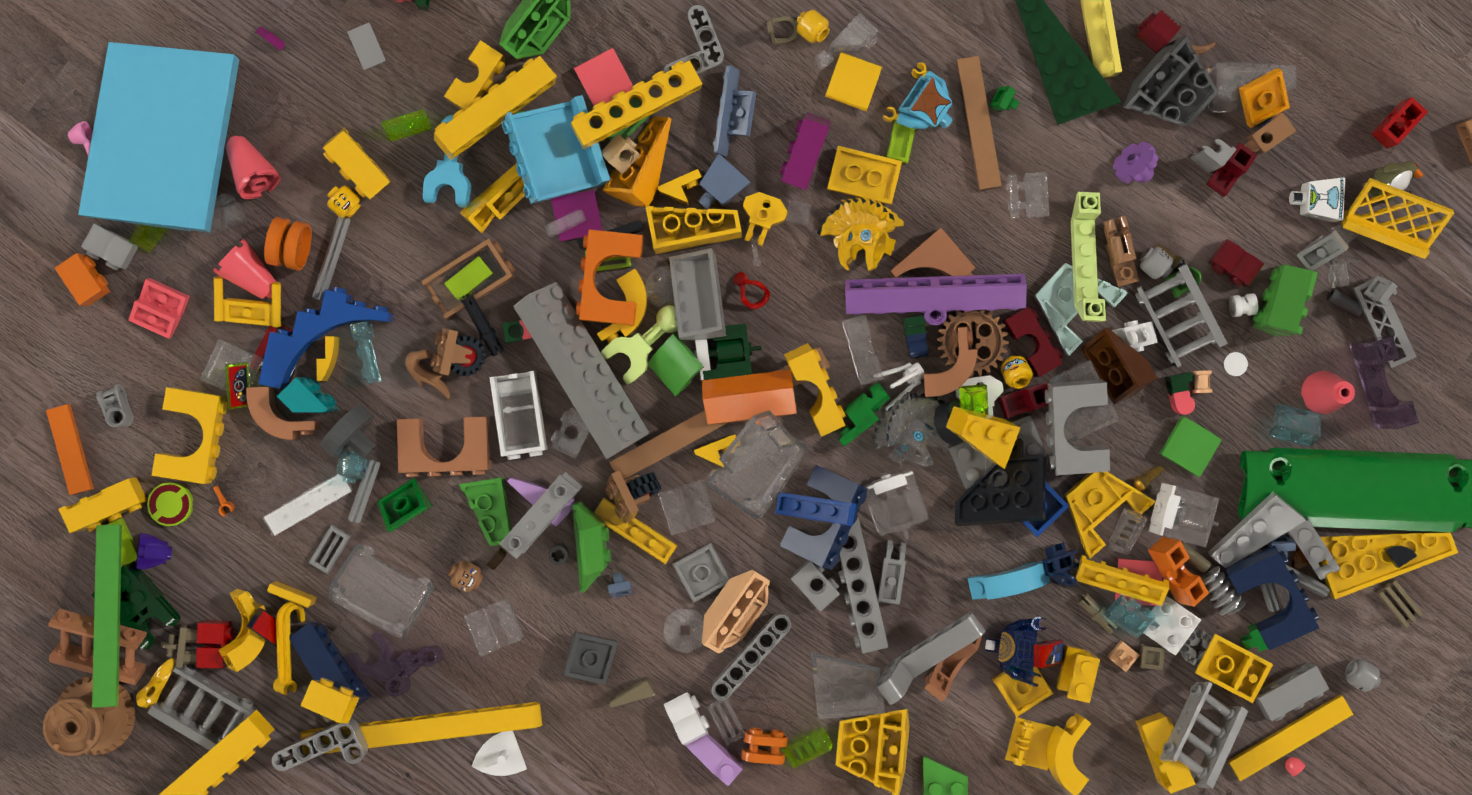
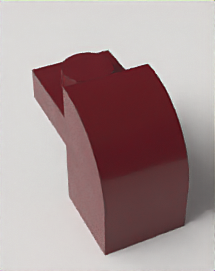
(1237, 165)
(1024, 400)

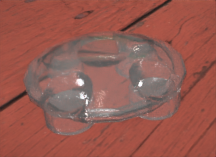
(659, 287)

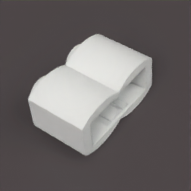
(686, 718)

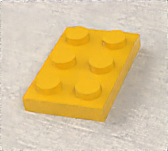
(864, 175)

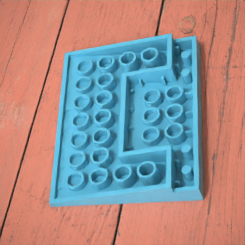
(159, 136)

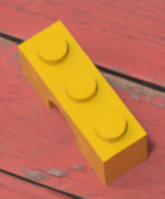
(489, 64)

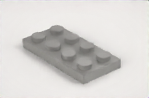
(972, 464)

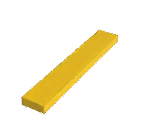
(1290, 737)

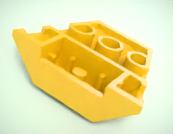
(875, 748)

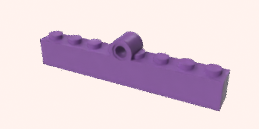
(935, 295)

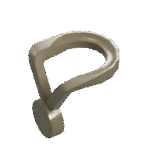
(779, 41)

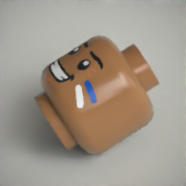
(465, 576)

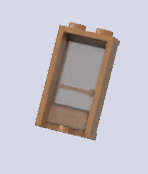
(491, 255)

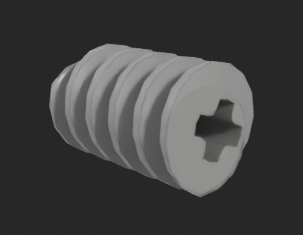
(1222, 592)

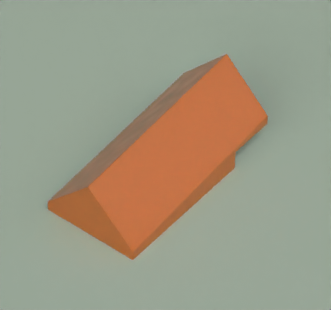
(744, 396)

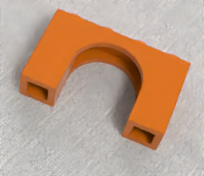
(600, 247)

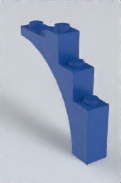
(285, 350)

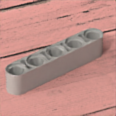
(748, 666)

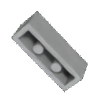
(1291, 691)

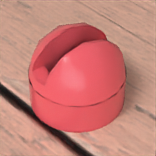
(1294, 766)

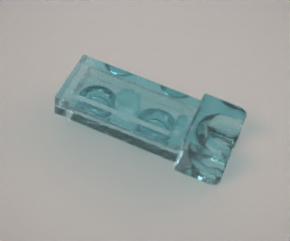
(363, 333)

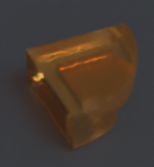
(1299, 559)

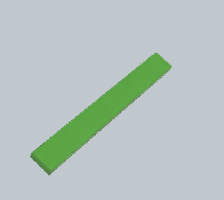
(107, 616)

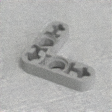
(703, 55)

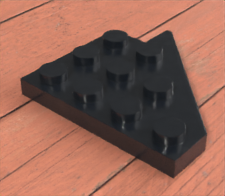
(1006, 493)

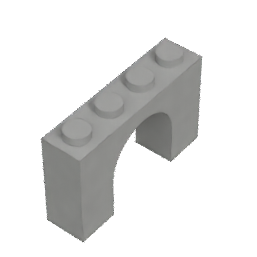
(1063, 400)

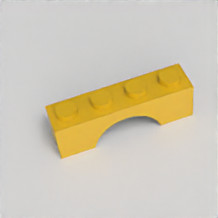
(805, 366)

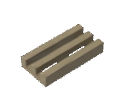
(1411, 617)

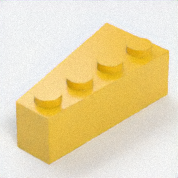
(690, 227)

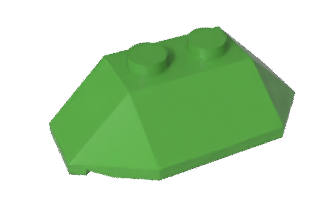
(534, 26)
(590, 544)

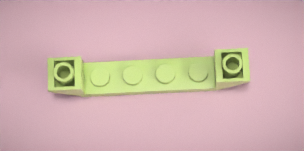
(1084, 257)

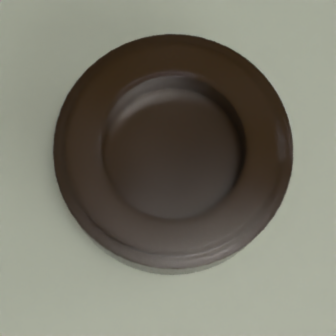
(496, 559)

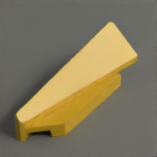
(495, 200)

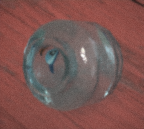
(351, 466)

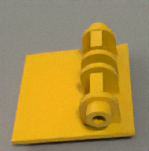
(1029, 743)

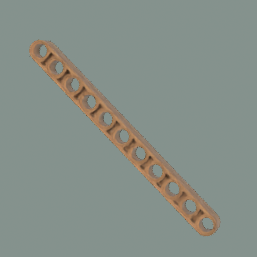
(677, 438)

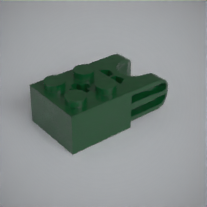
(143, 603)

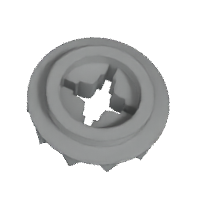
(1189, 653)

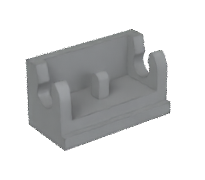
(1213, 160)

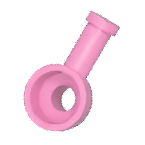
(81, 134)

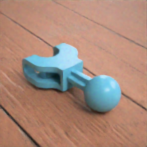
(447, 173)

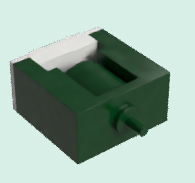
(729, 354)

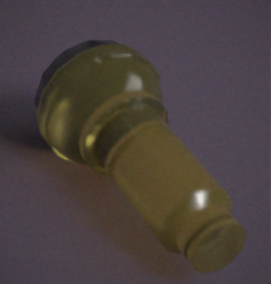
(1177, 260)

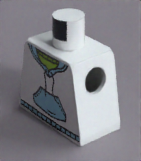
(1321, 199)

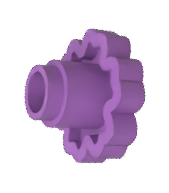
(1136, 163)

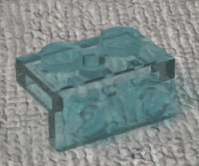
(1296, 425)
(1130, 616)

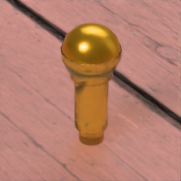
(1142, 482)

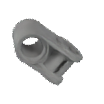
(112, 403)

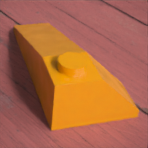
(642, 178)

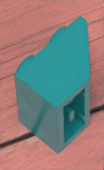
(305, 397)

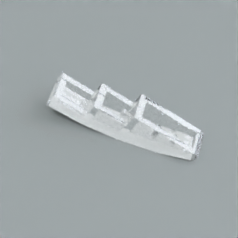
(306, 504)

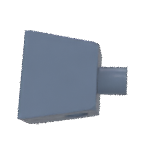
(721, 183)

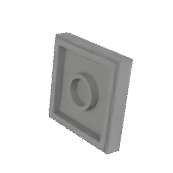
(701, 572)

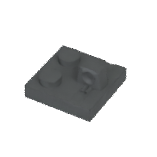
(590, 657)

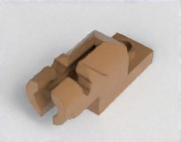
(1120, 251)

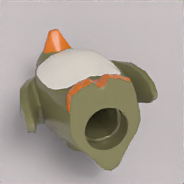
(1395, 175)

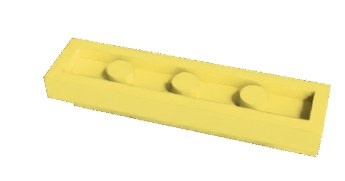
(1101, 37)

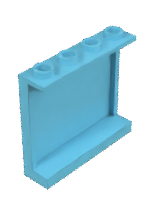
(550, 153)

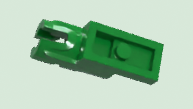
(862, 413)

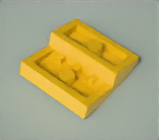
(853, 81)

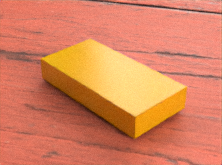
(291, 594)

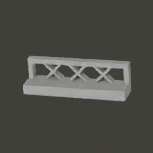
(1390, 320)

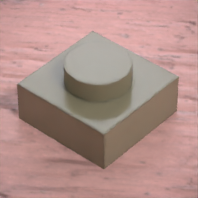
(1151, 657)

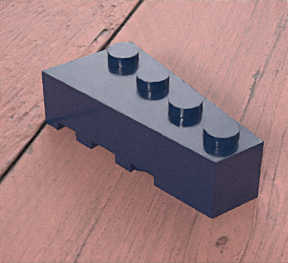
(325, 660)

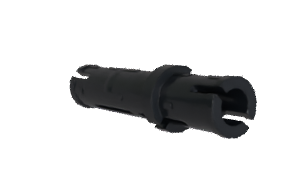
(485, 331)

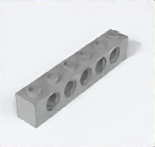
(876, 638)

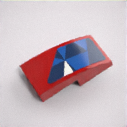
(1048, 653)

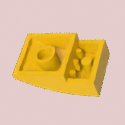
(1233, 668)

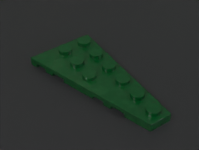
(1066, 72)

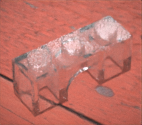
(861, 349)

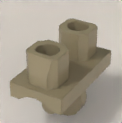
(183, 655)

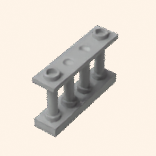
(1193, 297)
(541, 515)
(183, 721)
(1223, 738)

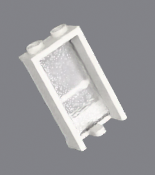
(518, 414)

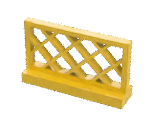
(1390, 235)

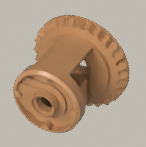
(77, 728)

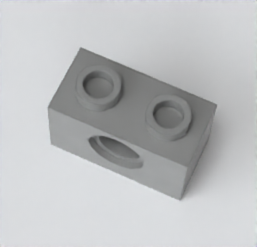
(819, 597)

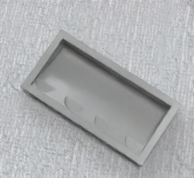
(697, 295)

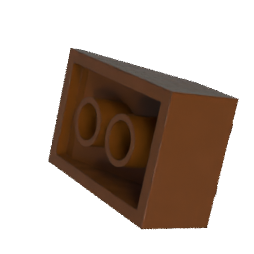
(1118, 365)

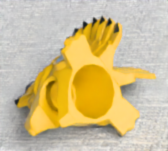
(861, 226)

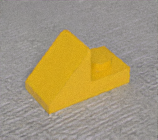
(674, 188)
(710, 451)

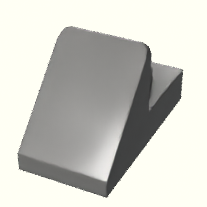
(1322, 250)

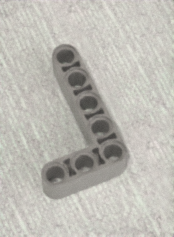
(926, 654)

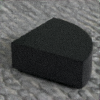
(1400, 555)

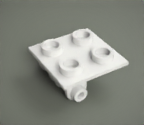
(1175, 625)

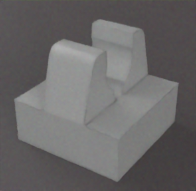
(1381, 290)

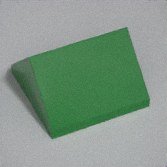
(403, 505)

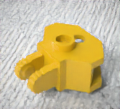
(761, 216)

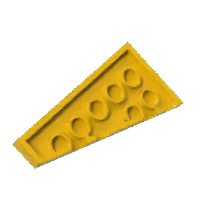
(1366, 562)

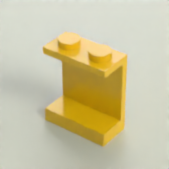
(1078, 673)

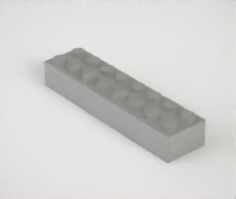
(581, 369)

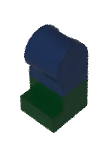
(915, 336)

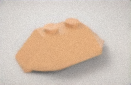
(735, 610)

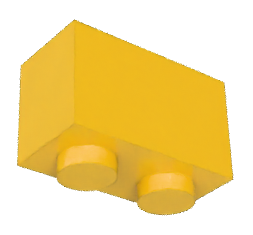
(330, 701)

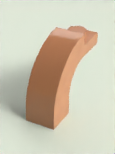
(950, 380)
(265, 413)
(942, 674)

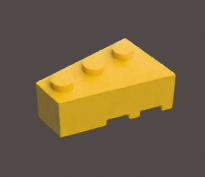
(985, 433)
(104, 506)
(1155, 733)

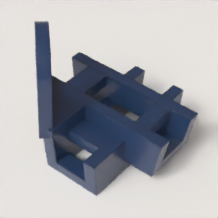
(1057, 567)

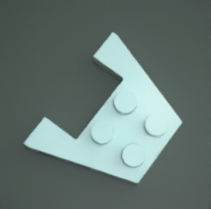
(1058, 307)

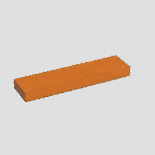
(69, 449)

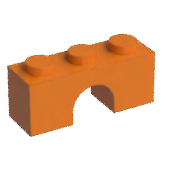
(1169, 558)

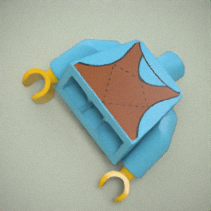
(925, 103)

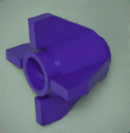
(152, 552)

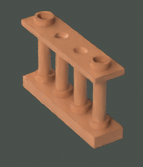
(82, 657)

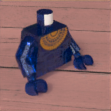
(1016, 649)

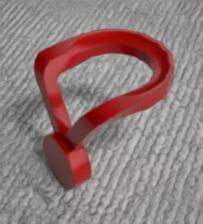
(740, 280)

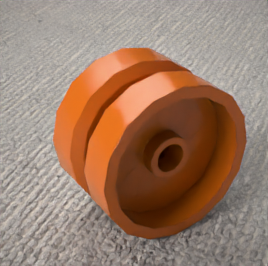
(288, 243)

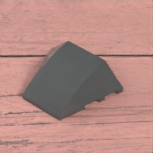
(1172, 85)

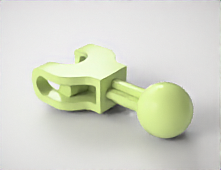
(640, 346)

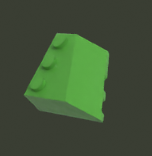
(1285, 301)

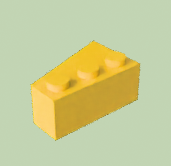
(355, 164)

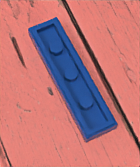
(815, 509)

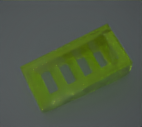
(820, 750)

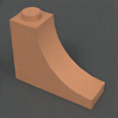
(936, 254)

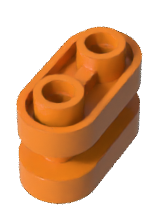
(757, 737)

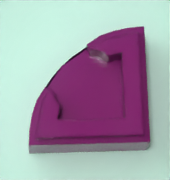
(271, 38)

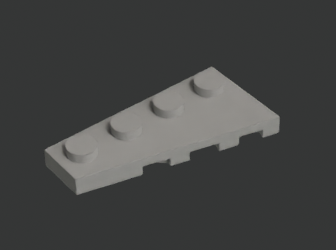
(1261, 526)

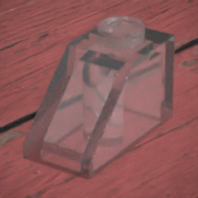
(855, 36)

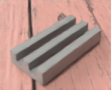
(339, 533)

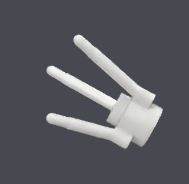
(912, 374)

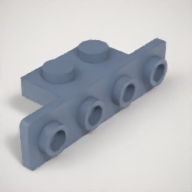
(735, 112)

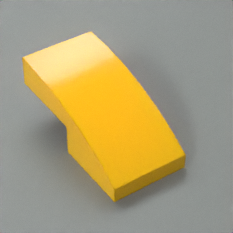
(326, 365)

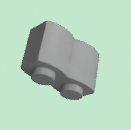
(109, 246)

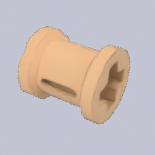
(1201, 381)

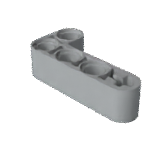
(318, 747)

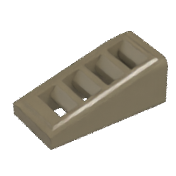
(638, 691)

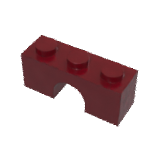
(1045, 355)

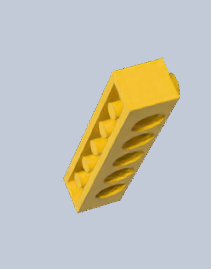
(682, 71)

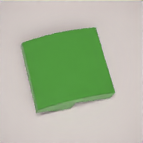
(675, 364)
(1190, 446)

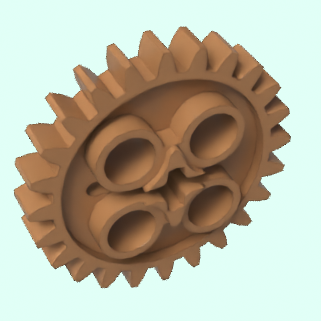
(993, 342)

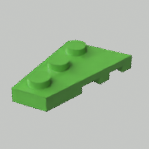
(490, 506)

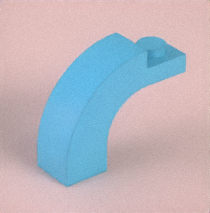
(1009, 582)

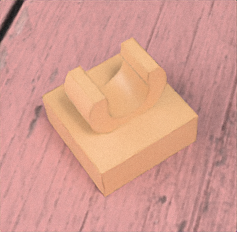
(1123, 656)

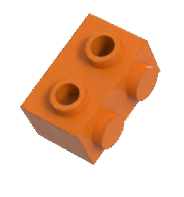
(83, 279)

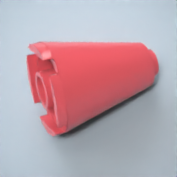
(250, 169)
(247, 271)
(1326, 392)

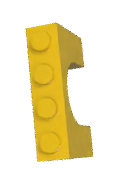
(209, 412)

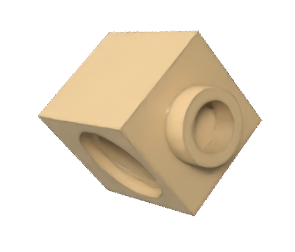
(626, 158)

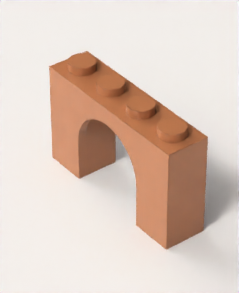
(415, 458)

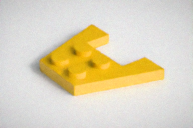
(1095, 499)

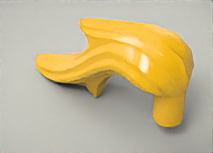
(151, 692)

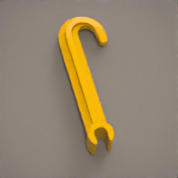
(284, 681)

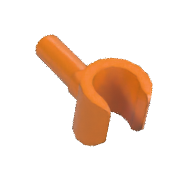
(223, 502)

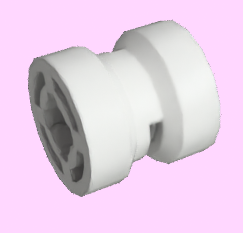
(1243, 305)

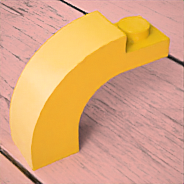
(634, 292)
(247, 643)
(1060, 754)

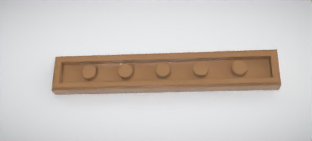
(978, 123)

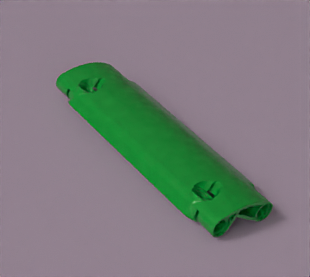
(1362, 487)

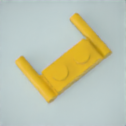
(247, 310)

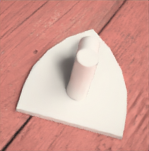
(500, 756)

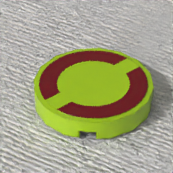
(170, 504)

